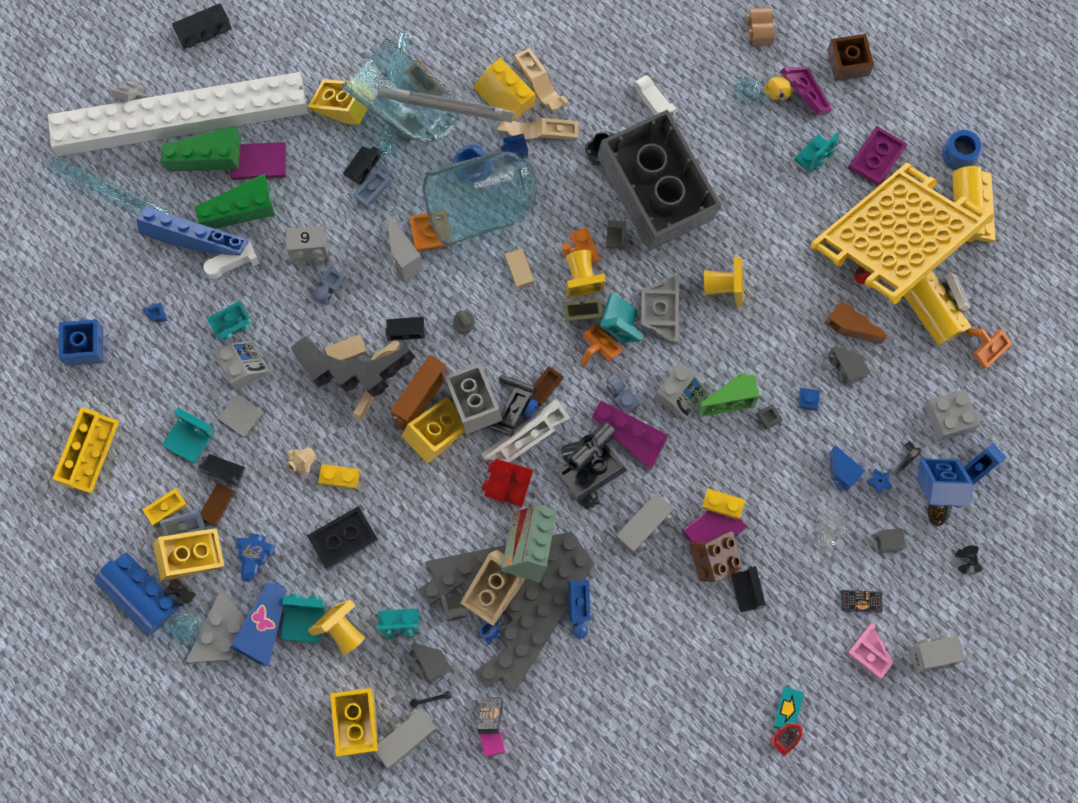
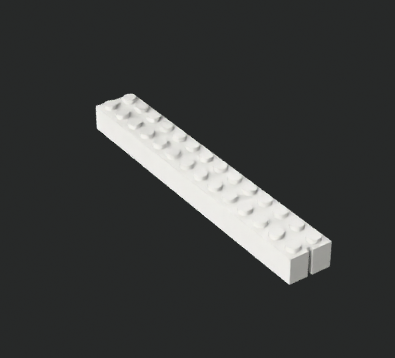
(177, 114)

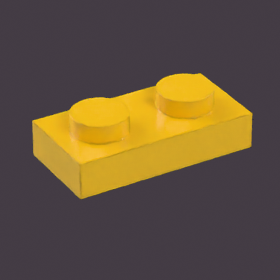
(339, 476)
(723, 504)
(164, 507)

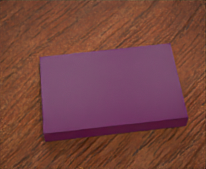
(877, 156)
(261, 159)

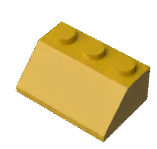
(505, 89)

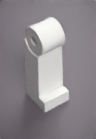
(652, 96)
(223, 263)

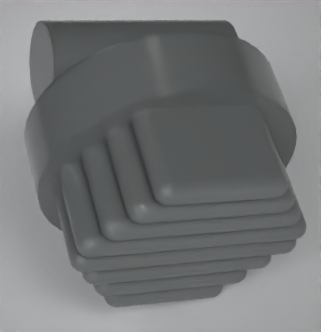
(463, 322)

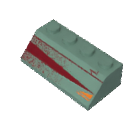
(529, 542)

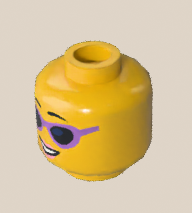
(778, 88)

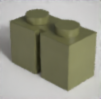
(576, 311)

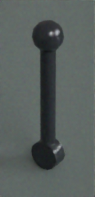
(414, 703)

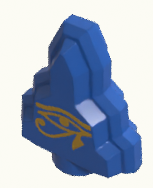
(252, 554)

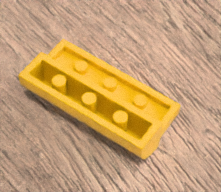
(978, 189)
(936, 309)
(85, 451)

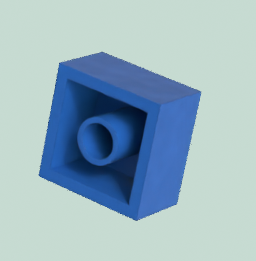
(80, 342)

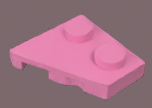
(871, 652)

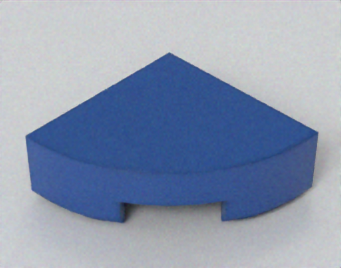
(156, 312)

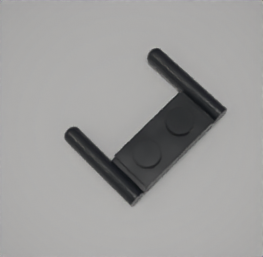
(514, 407)

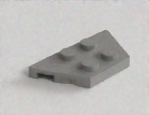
(661, 309)
(217, 632)

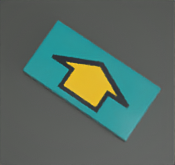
(788, 707)

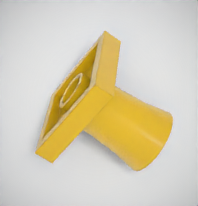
(582, 273)
(726, 282)
(340, 629)

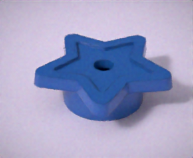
(879, 486)
(484, 631)

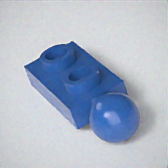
(579, 606)

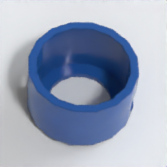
(957, 159)

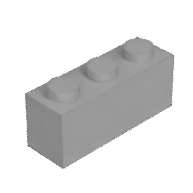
(645, 524)
(405, 738)

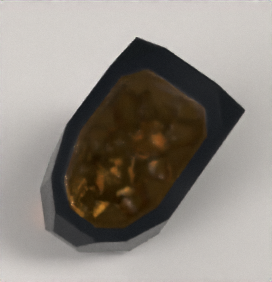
(939, 515)

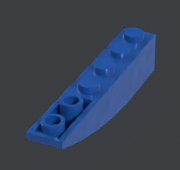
(188, 233)

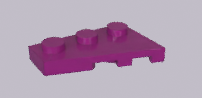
(807, 87)

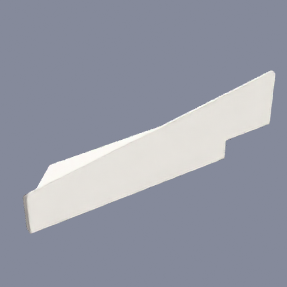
(528, 433)

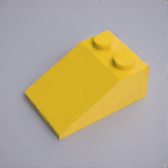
(336, 103)
(434, 430)
(187, 554)
(354, 722)

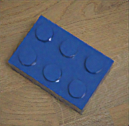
(945, 482)

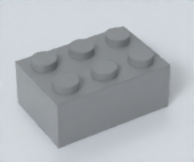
(473, 398)

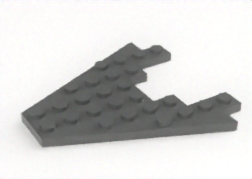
(533, 609)

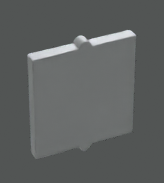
(240, 415)

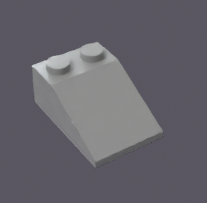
(405, 257)

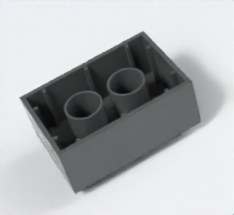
(658, 180)

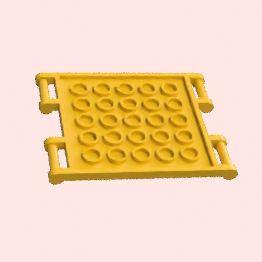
(902, 231)

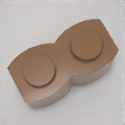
(761, 26)

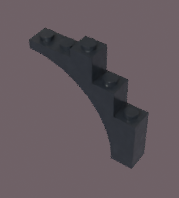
(349, 374)

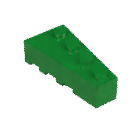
(203, 152)
(238, 205)

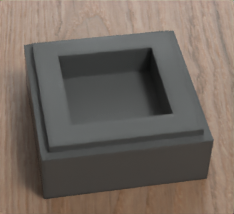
(769, 417)

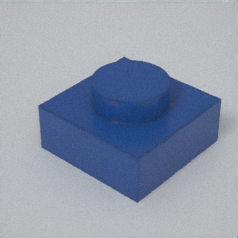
(808, 399)

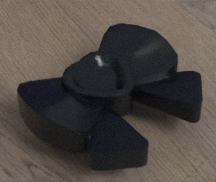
(970, 553)
(184, 596)

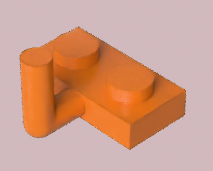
(581, 241)
(600, 342)
(992, 347)

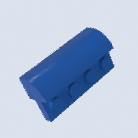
(136, 593)

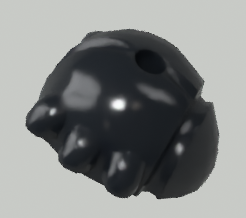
(590, 500)

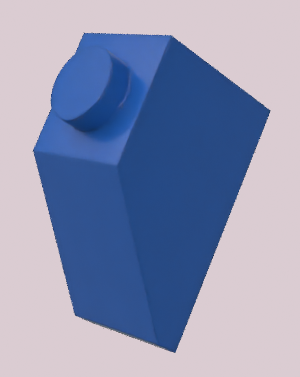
(984, 463)
(844, 469)

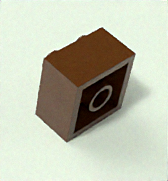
(850, 57)

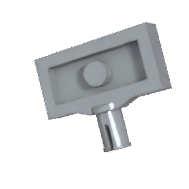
(129, 91)

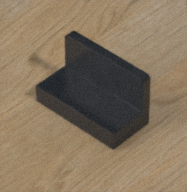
(362, 164)
(405, 328)
(222, 469)
(748, 589)

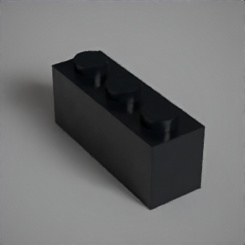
(202, 26)

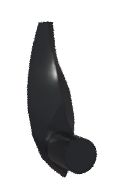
(914, 452)

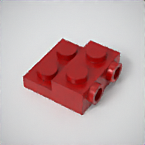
(507, 482)

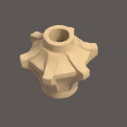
(301, 460)

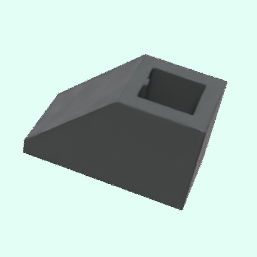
(850, 365)
(432, 661)

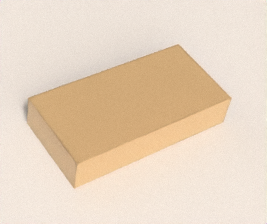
(519, 268)
(347, 348)

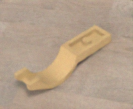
(540, 81)
(541, 129)
(367, 399)

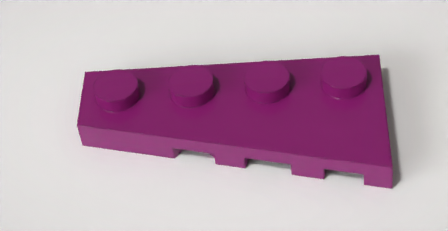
(632, 433)

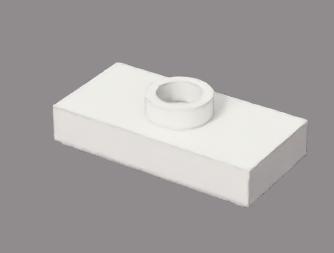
(956, 292)

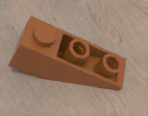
(852, 324)

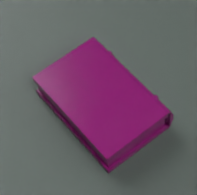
(711, 526)

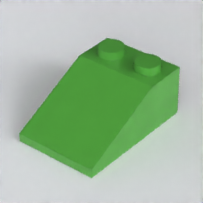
(735, 395)

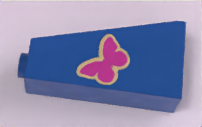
(259, 629)

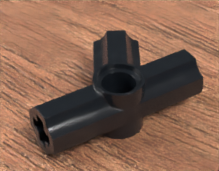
(588, 448)

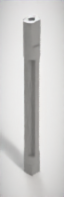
(447, 104)

